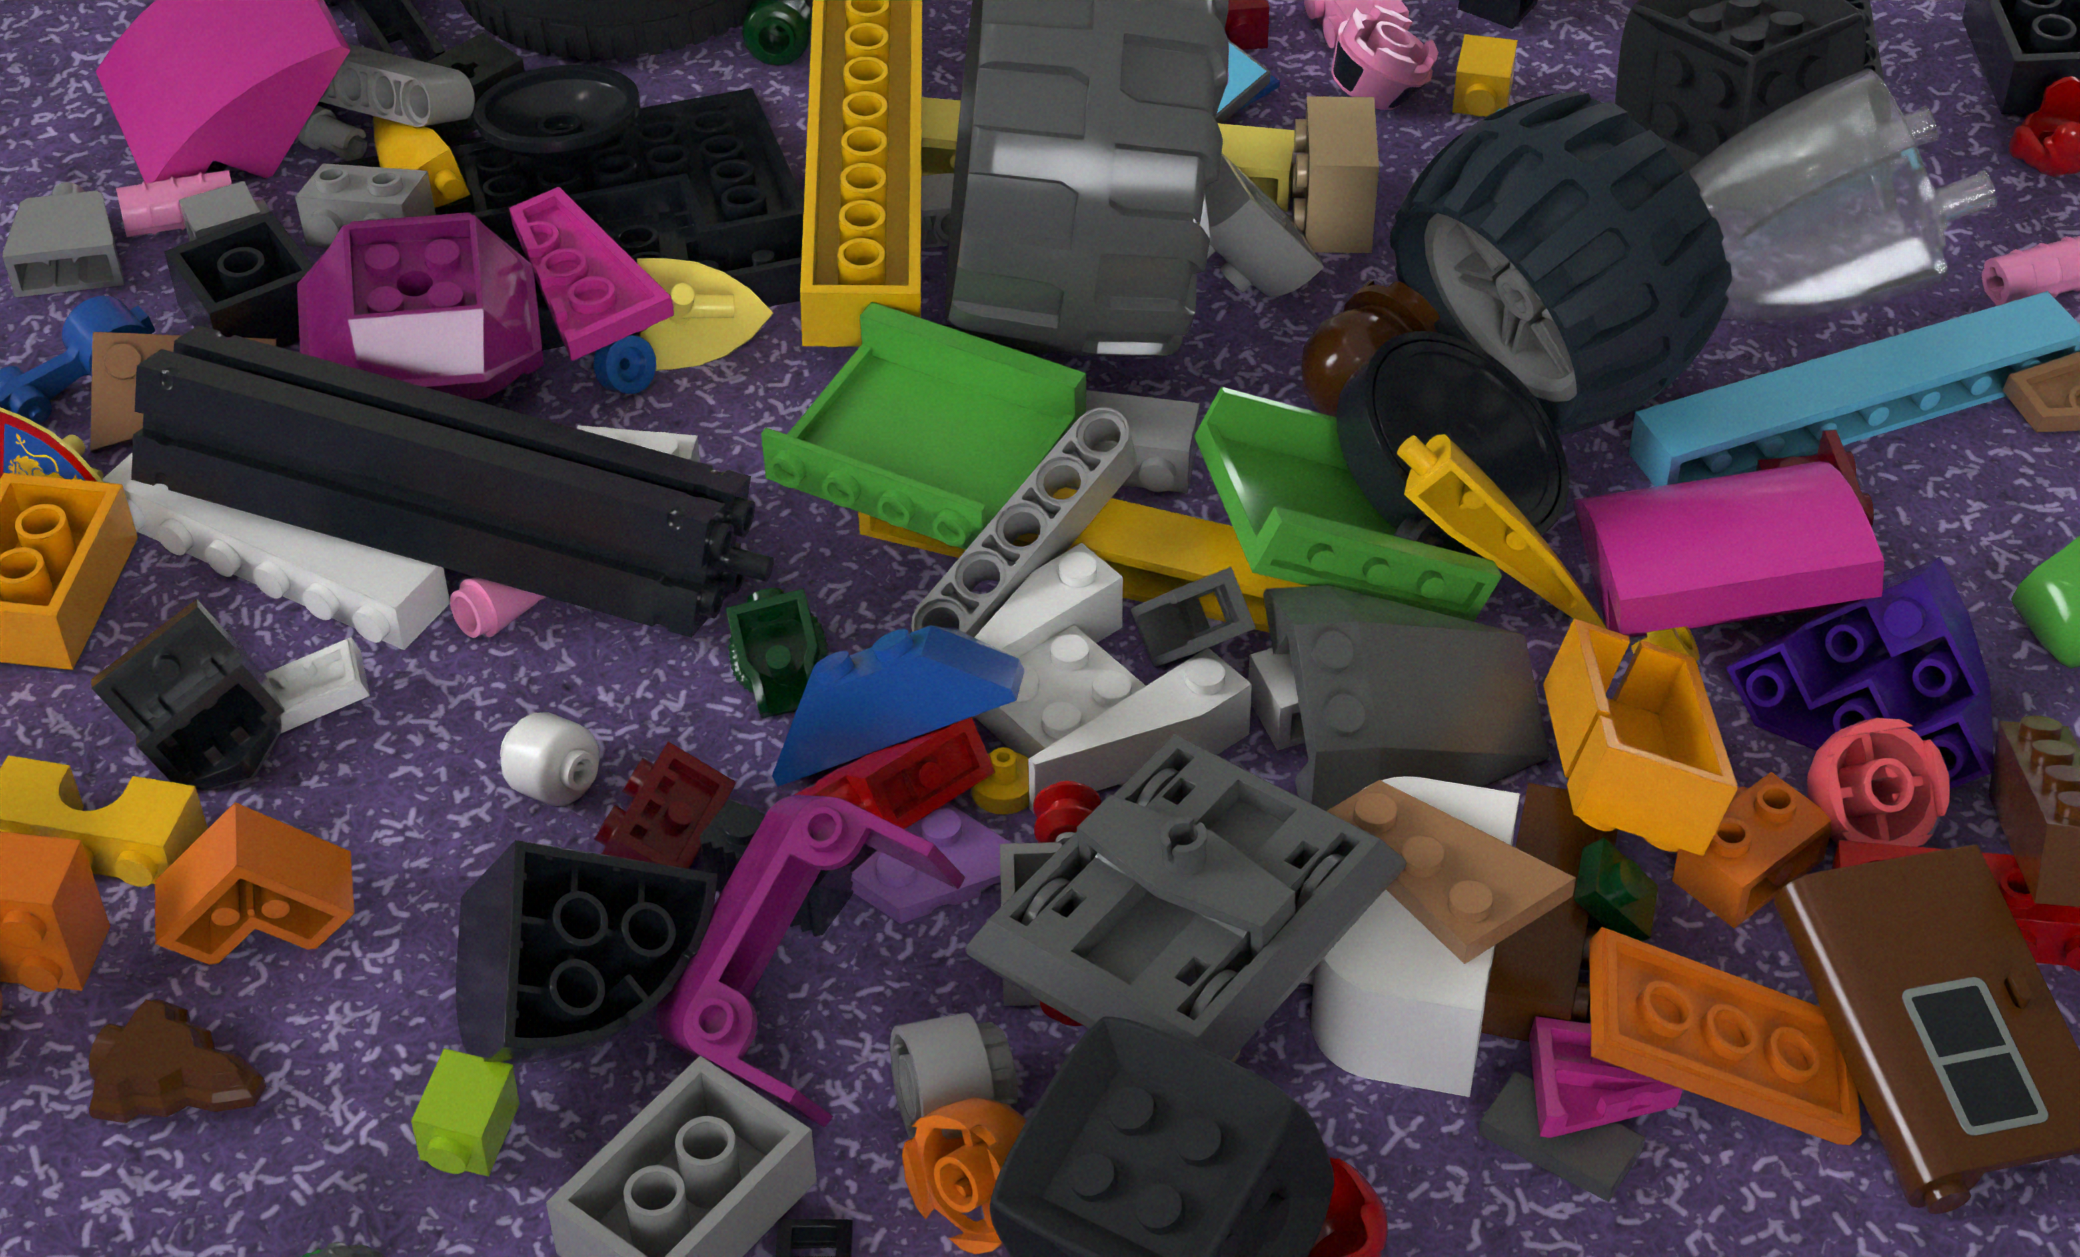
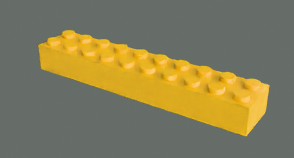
(862, 167)

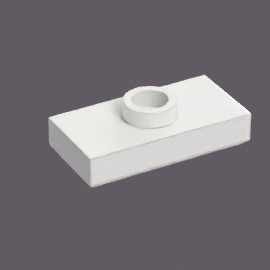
(319, 683)

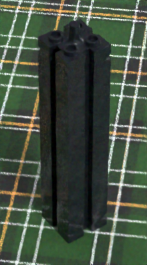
(444, 480)

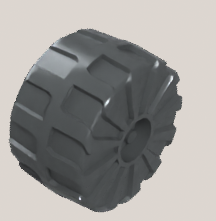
(1085, 173)

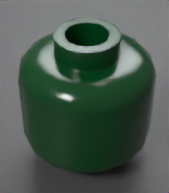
(777, 30)

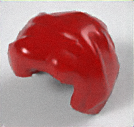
(2051, 135)

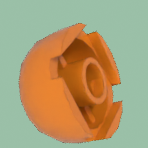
(961, 1171)

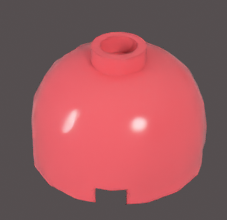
(1879, 783)

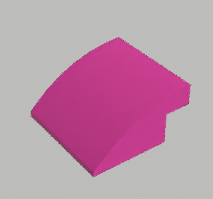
(220, 82)
(1729, 549)

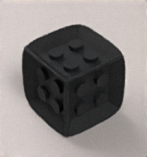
(1720, 65)
(1161, 1157)

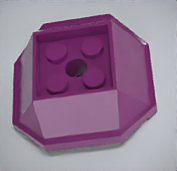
(423, 304)

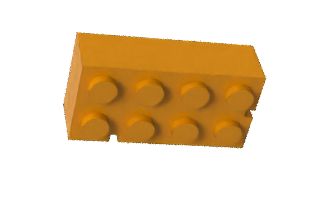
(1647, 755)

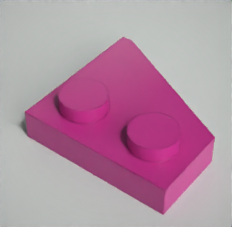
(1583, 1091)

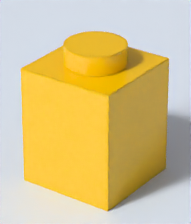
(1484, 75)

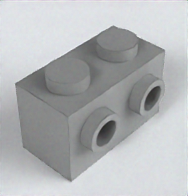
(359, 193)

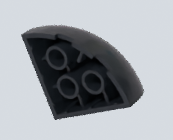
(571, 948)

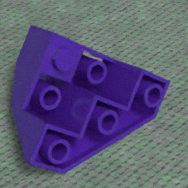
(1879, 658)

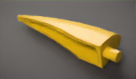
(420, 149)
(1484, 519)

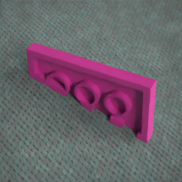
(585, 275)

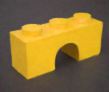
(125, 840)

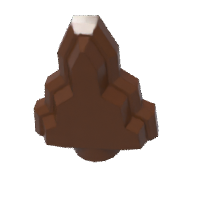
(164, 1066)

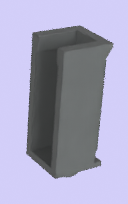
(1177, 625)

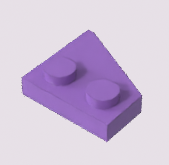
(909, 893)

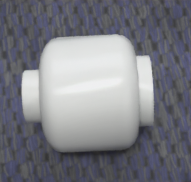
(546, 756)

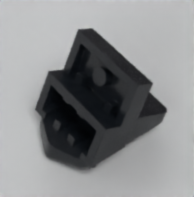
(194, 701)

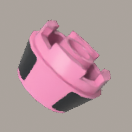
(1381, 58)

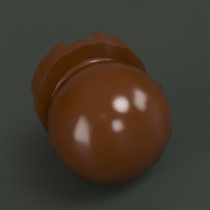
(1355, 334)

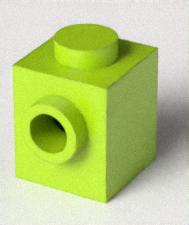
(465, 1113)

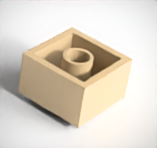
(1336, 174)

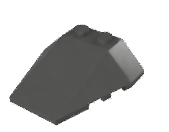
(1402, 693)

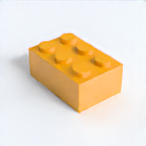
(57, 564)

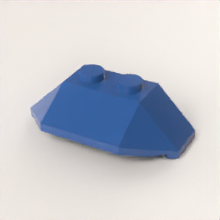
(892, 695)

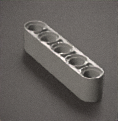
(400, 88)
(1034, 511)

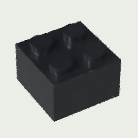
(241, 280)

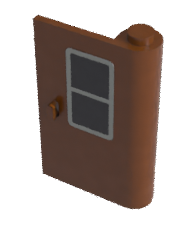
(1938, 1018)

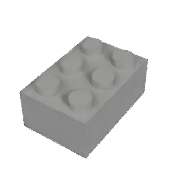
(687, 1175)

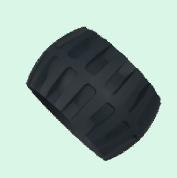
(1567, 254)

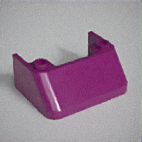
(796, 840)

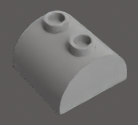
(1256, 236)

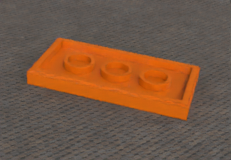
(1719, 1037)

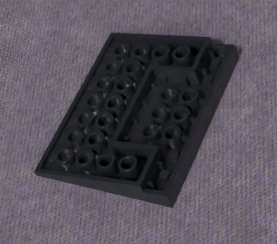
(677, 184)

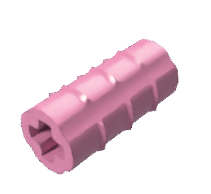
(156, 205)
(2033, 271)

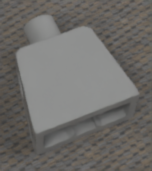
(62, 244)

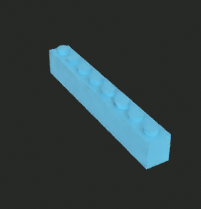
(1851, 392)

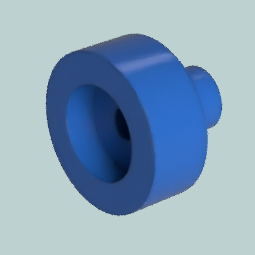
(625, 365)

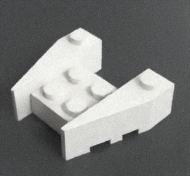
(1077, 705)

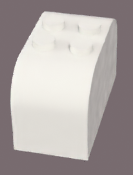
(1391, 993)

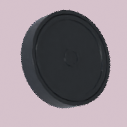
(1447, 386)

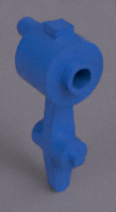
(30, 391)

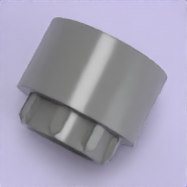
(949, 1062)

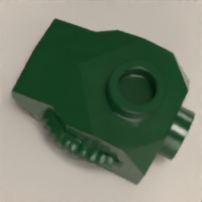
(775, 647)

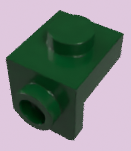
(1615, 891)

